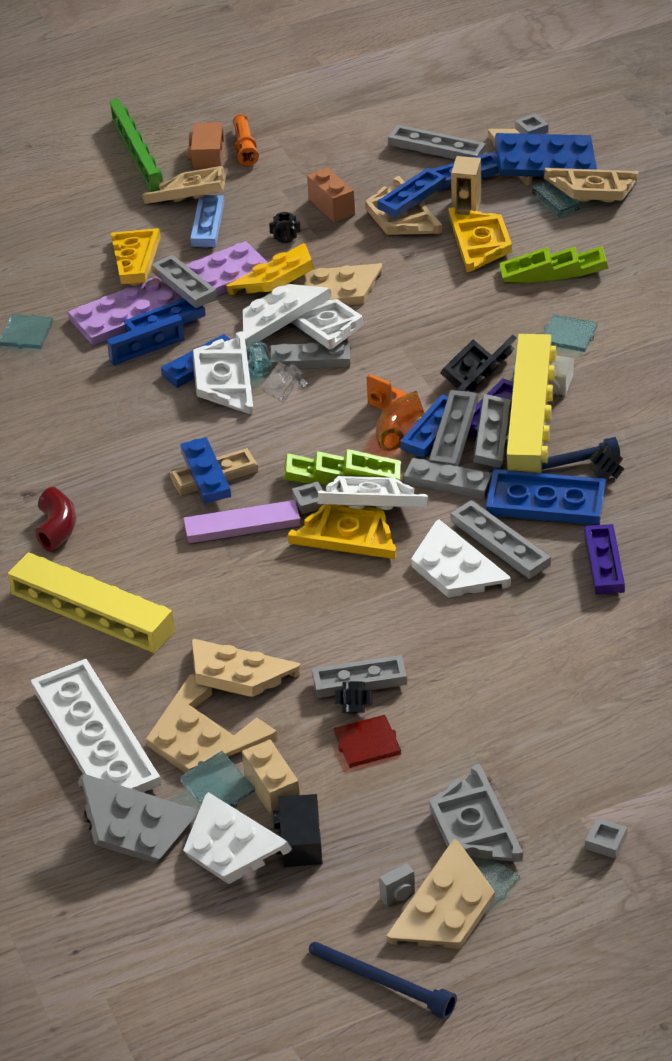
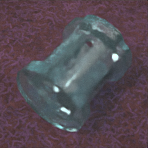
(258, 362)

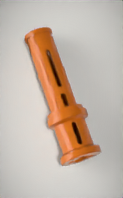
(245, 144)

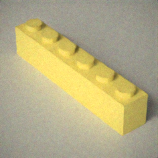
(529, 403)
(91, 602)

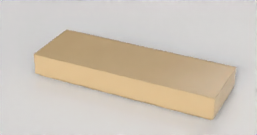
(233, 466)

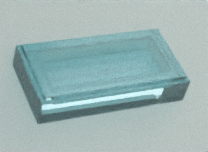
(555, 199)

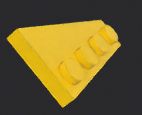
(135, 254)

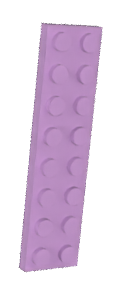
(106, 316)

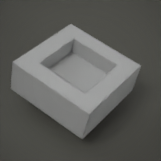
(531, 125)
(307, 497)
(606, 838)
(397, 885)

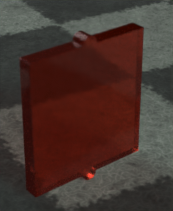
(367, 741)

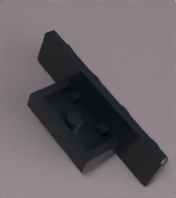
(473, 362)

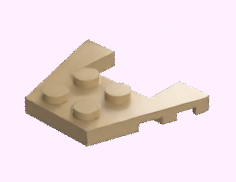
(187, 736)

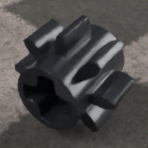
(284, 227)
(606, 463)
(353, 697)

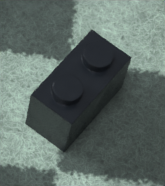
(300, 828)

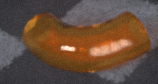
(394, 419)

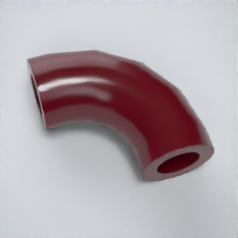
(60, 519)

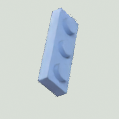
(207, 221)

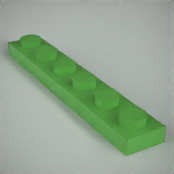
(137, 149)

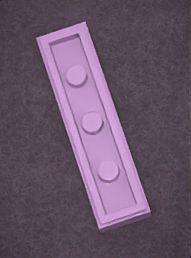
(241, 521)

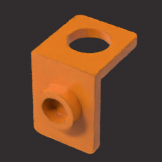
(380, 392)

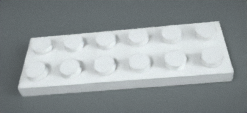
(94, 727)

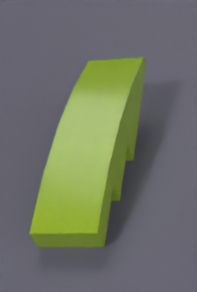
(543, 266)
(327, 467)

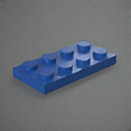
(532, 153)
(546, 496)

